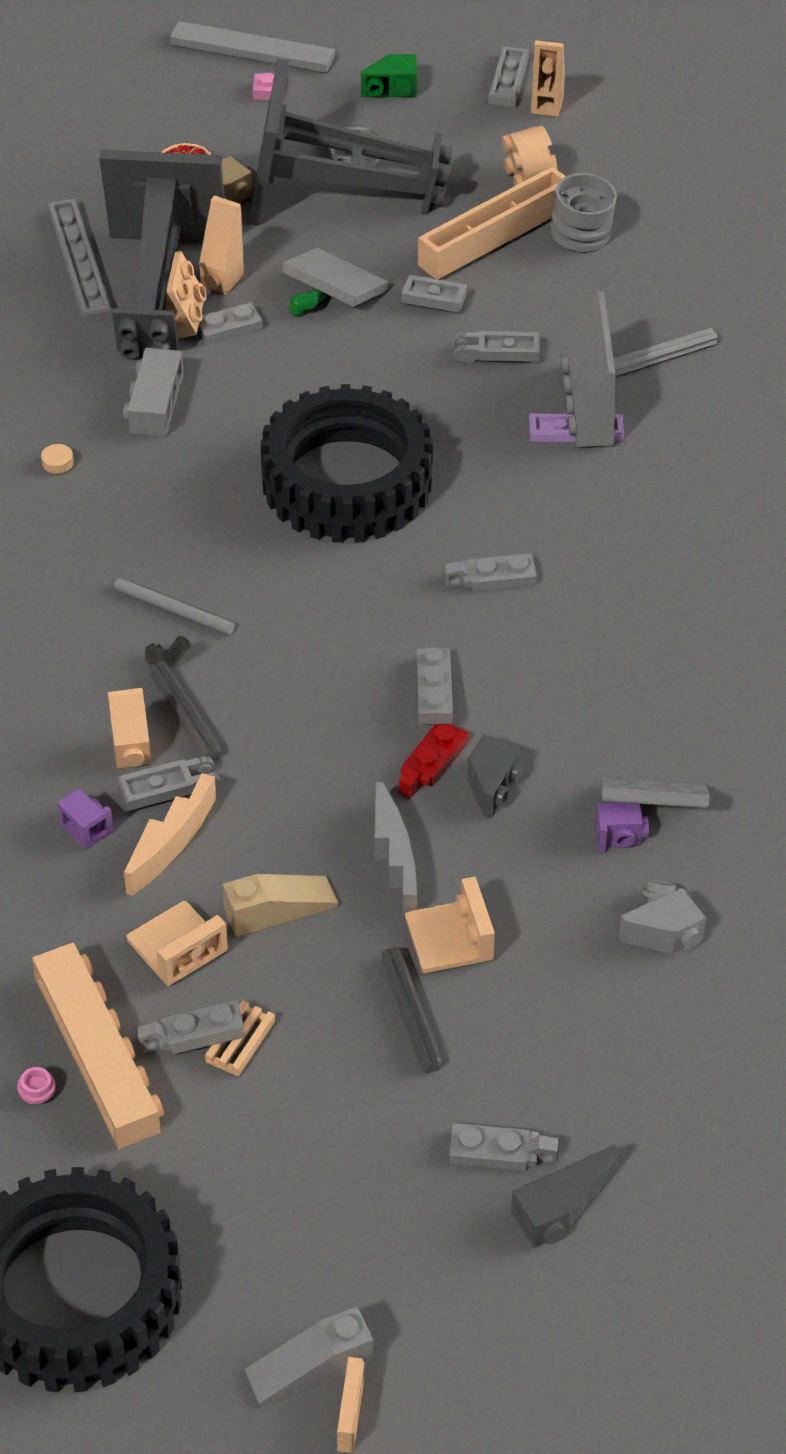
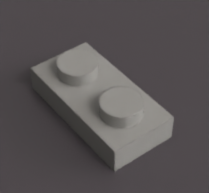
(434, 293)
(229, 323)

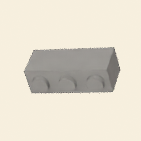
(154, 392)

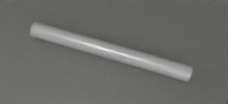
(174, 606)

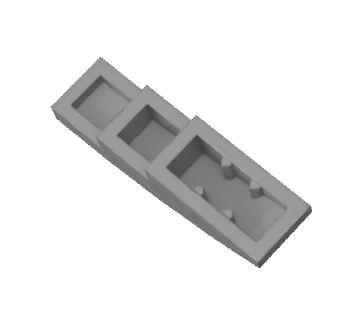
(394, 845)

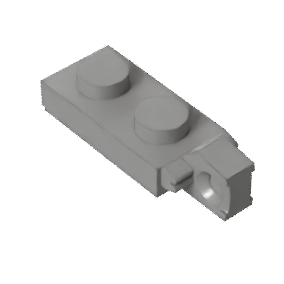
(492, 572)
(193, 1029)
(500, 1147)

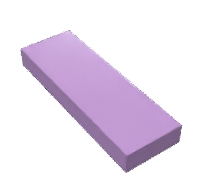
(555, 428)

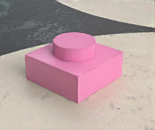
(262, 86)

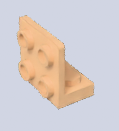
(185, 296)
(453, 932)
(179, 942)

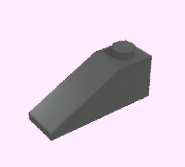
(557, 1201)

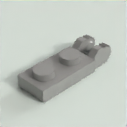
(497, 346)
(164, 782)

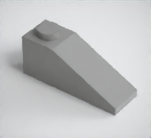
(311, 1357)

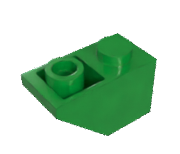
(391, 77)

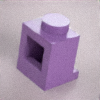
(85, 818)
(620, 825)

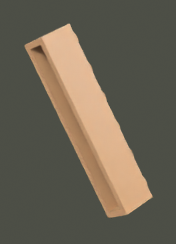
(488, 225)
(97, 1045)

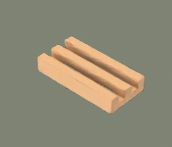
(253, 1015)
(350, 1405)

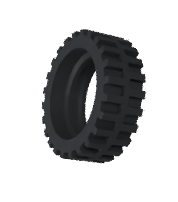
(351, 508)
(125, 1336)

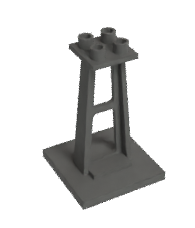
(289, 165)
(160, 203)

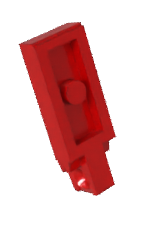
(431, 757)

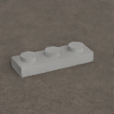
(434, 686)

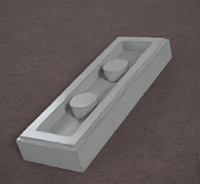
(508, 76)

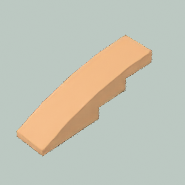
(167, 839)

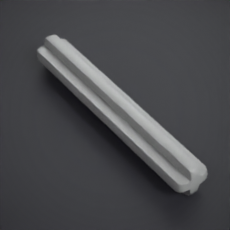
(664, 351)

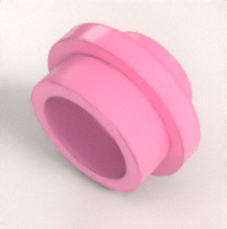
(36, 1085)

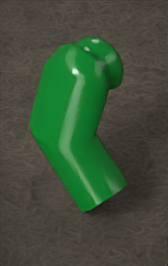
(305, 301)

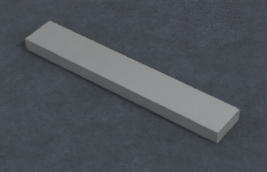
(252, 46)
(79, 261)

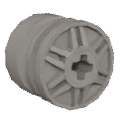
(583, 212)

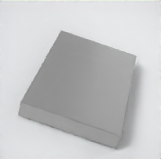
(335, 276)
(654, 792)

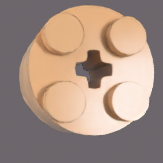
(527, 153)

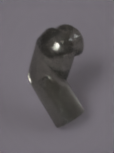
(171, 655)

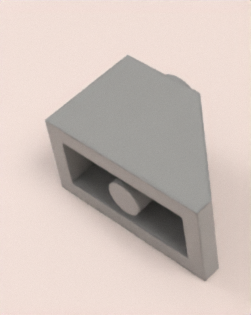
(664, 924)

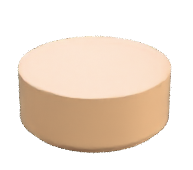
(57, 458)

